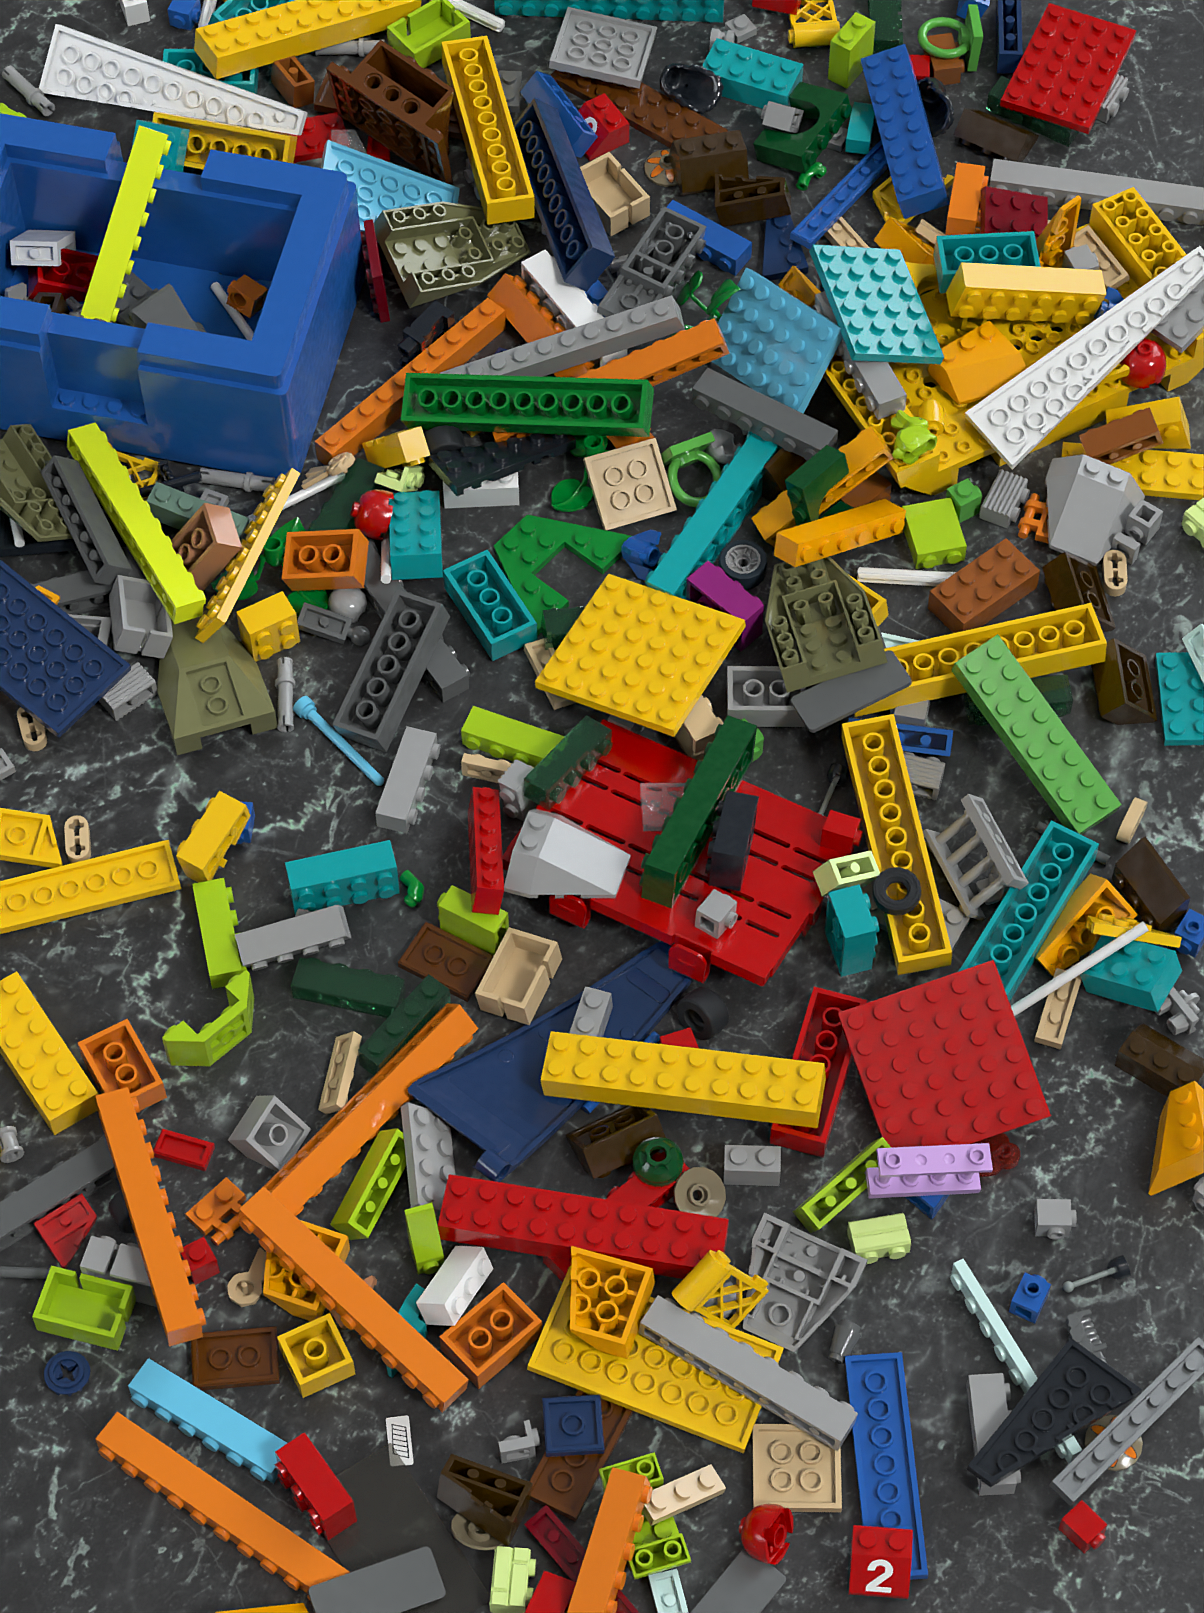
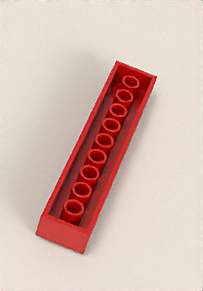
(553, 1221)

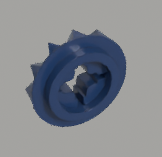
(71, 1361)

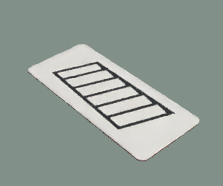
(400, 1437)

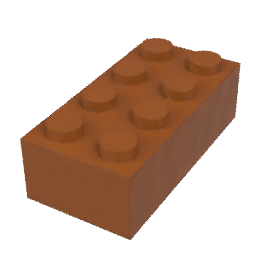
(984, 588)

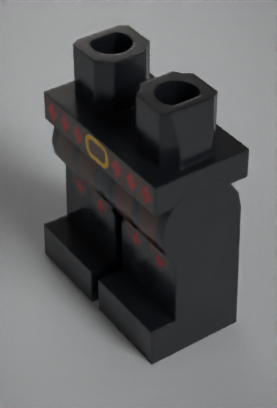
(425, 331)

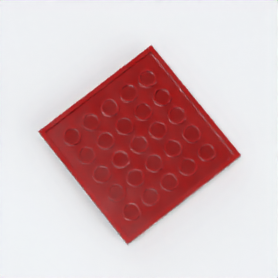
(944, 1061)

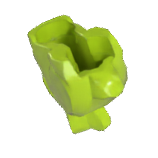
(912, 438)

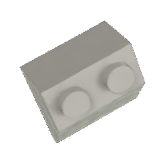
(269, 1132)

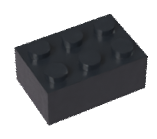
(733, 840)

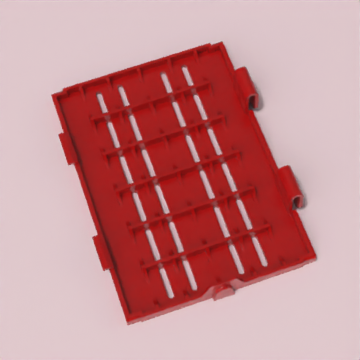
(738, 949)

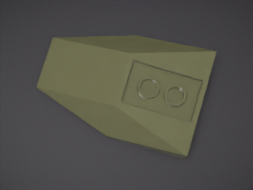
(445, 248)
(23, 488)
(820, 624)
(210, 687)

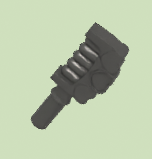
(1083, 1332)

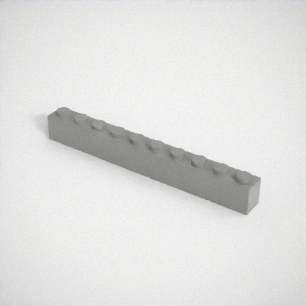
(1061, 185)
(582, 342)

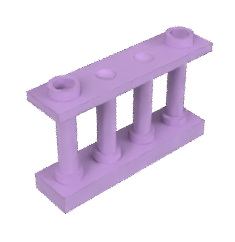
(928, 1170)

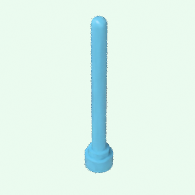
(306, 709)

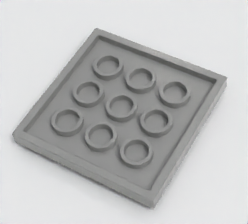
(603, 47)

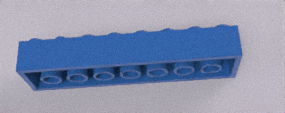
(905, 131)

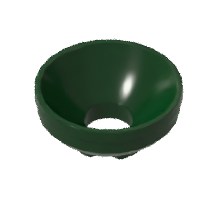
(658, 1173)

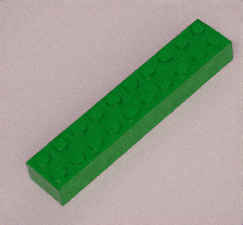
(528, 404)

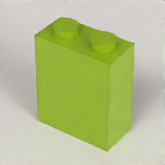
(848, 47)
(934, 533)
(477, 929)

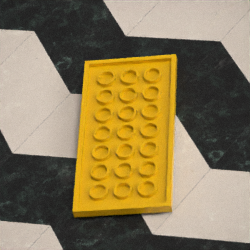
(651, 1378)

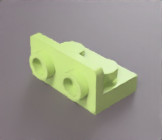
(402, 480)

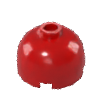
(1146, 364)
(373, 513)
(765, 1532)

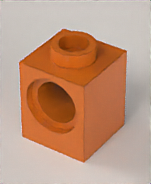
(246, 296)

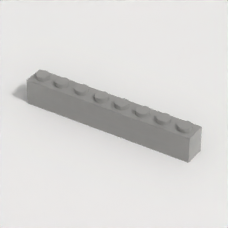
(748, 1372)

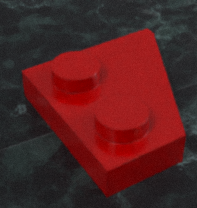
(66, 1228)

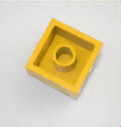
(268, 626)
(316, 1355)

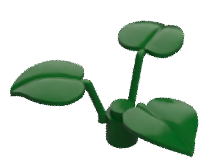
(723, 292)
(570, 494)
(274, 555)

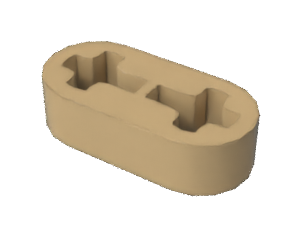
(1109, 573)
(26, 730)
(1131, 820)
(82, 840)

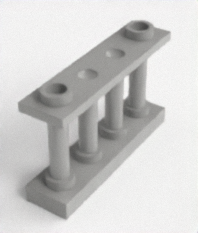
(998, 854)

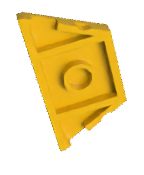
(887, 201)
(28, 839)
(1113, 927)

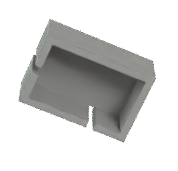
(138, 618)
(119, 1264)

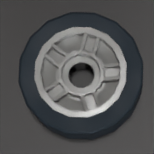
(744, 553)

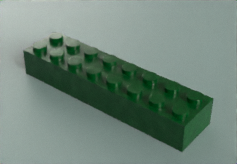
(694, 814)

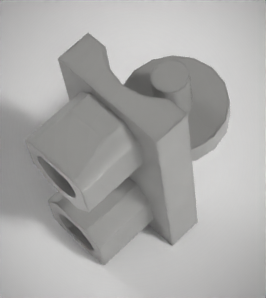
(1183, 1009)

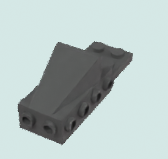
(655, 262)
(153, 306)

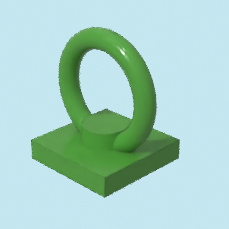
(969, 37)
(685, 455)

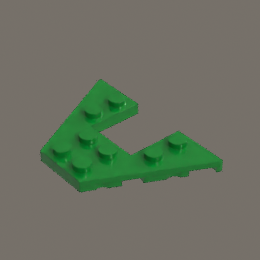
(536, 542)

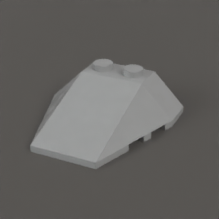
(1087, 505)
(563, 860)
(804, 1282)

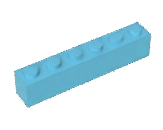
(207, 1419)

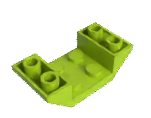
(215, 1039)
(658, 1545)

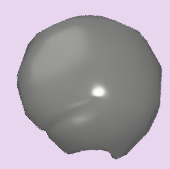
(723, 447)
(348, 603)

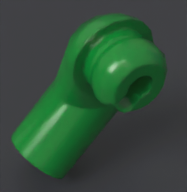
(804, 179)
(415, 888)

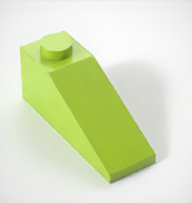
(424, 1238)

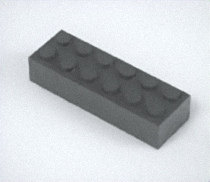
(391, 670)

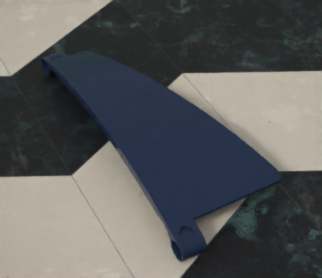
(498, 1090)

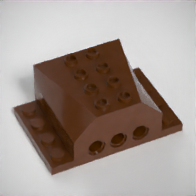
(398, 107)

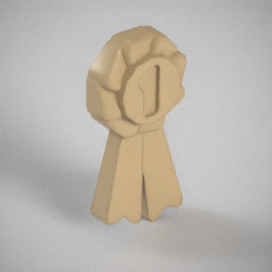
(336, 466)
(247, 1287)

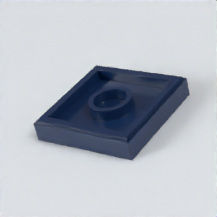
(573, 1425)

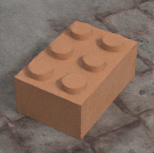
(207, 543)

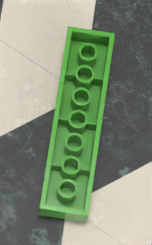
(1035, 736)

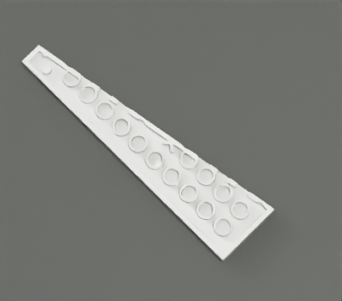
(112, 74)
(1046, 392)

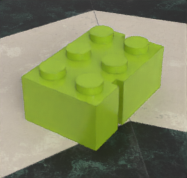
(426, 30)
(86, 1314)

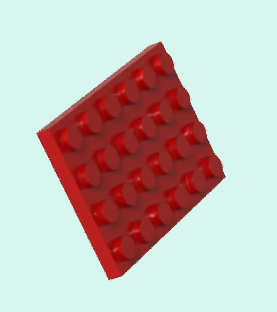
(1068, 68)

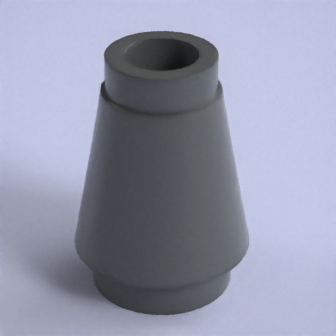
(843, 1340)

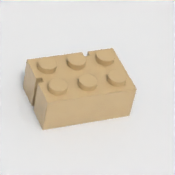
(615, 194)
(698, 729)
(518, 976)

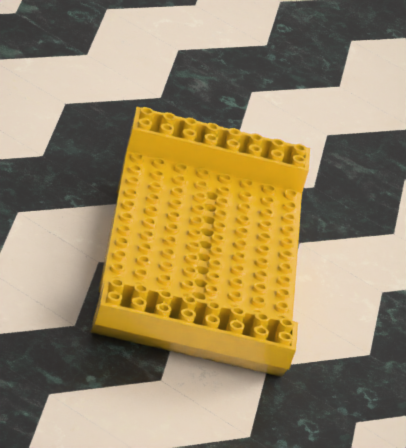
(1141, 248)

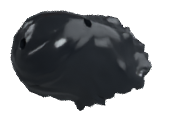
(691, 86)
(936, 105)

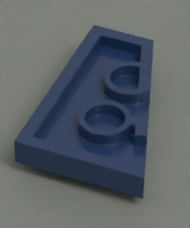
(780, 250)

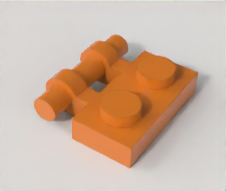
(1029, 524)
(214, 1208)

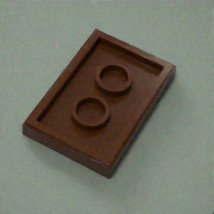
(447, 960)
(235, 1358)

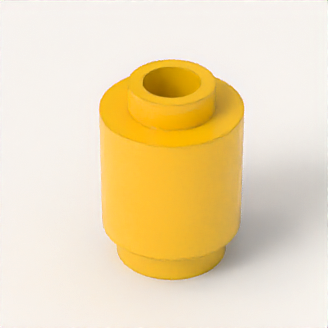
(933, 413)

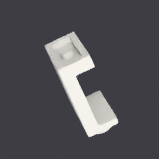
(41, 247)

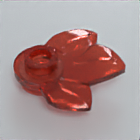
(999, 1146)

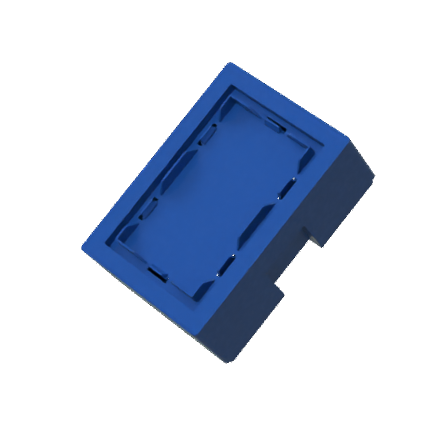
(169, 387)

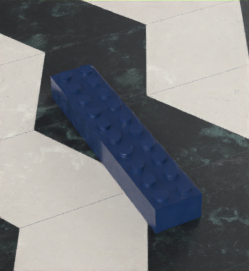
(562, 196)

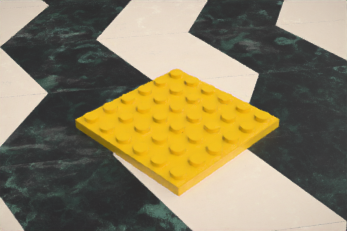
(640, 654)

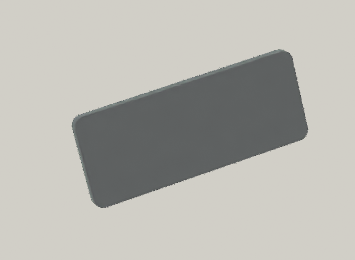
(849, 693)
(382, 1587)
(742, 1588)

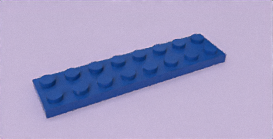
(885, 1449)

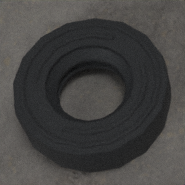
(892, 906)

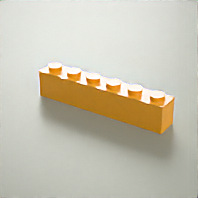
(864, 457)
(839, 532)

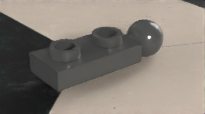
(331, 625)

